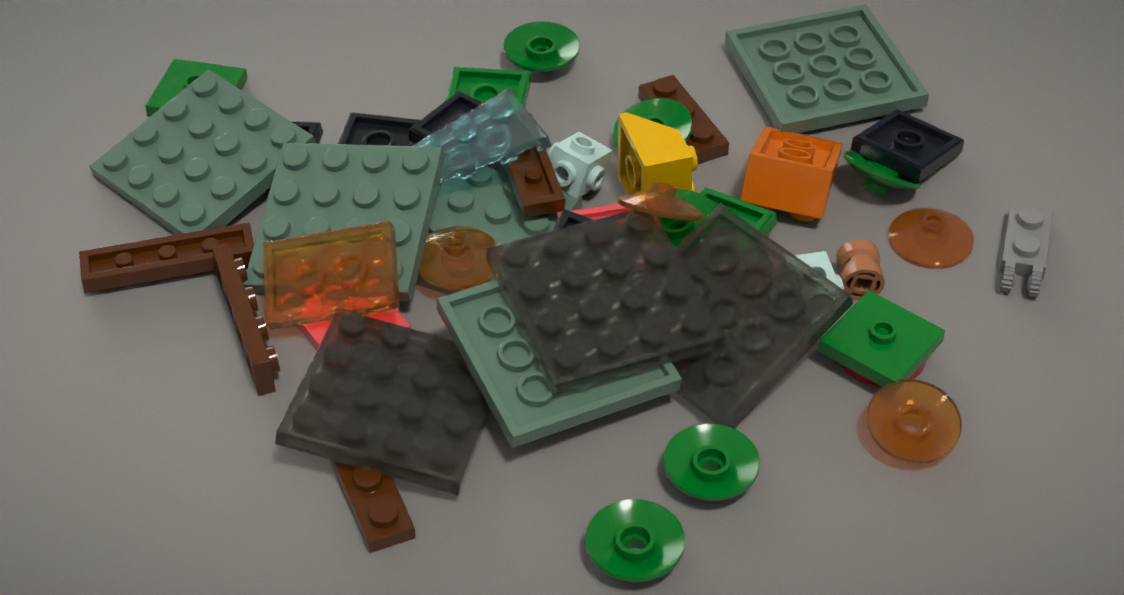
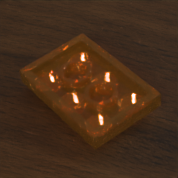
(330, 275)

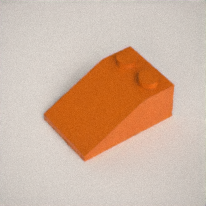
(791, 173)

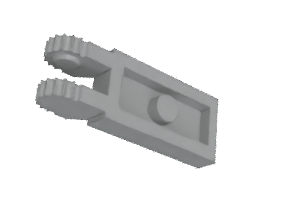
(1025, 247)

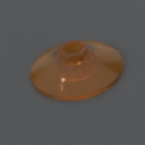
(661, 202)
(931, 238)
(456, 258)
(916, 405)

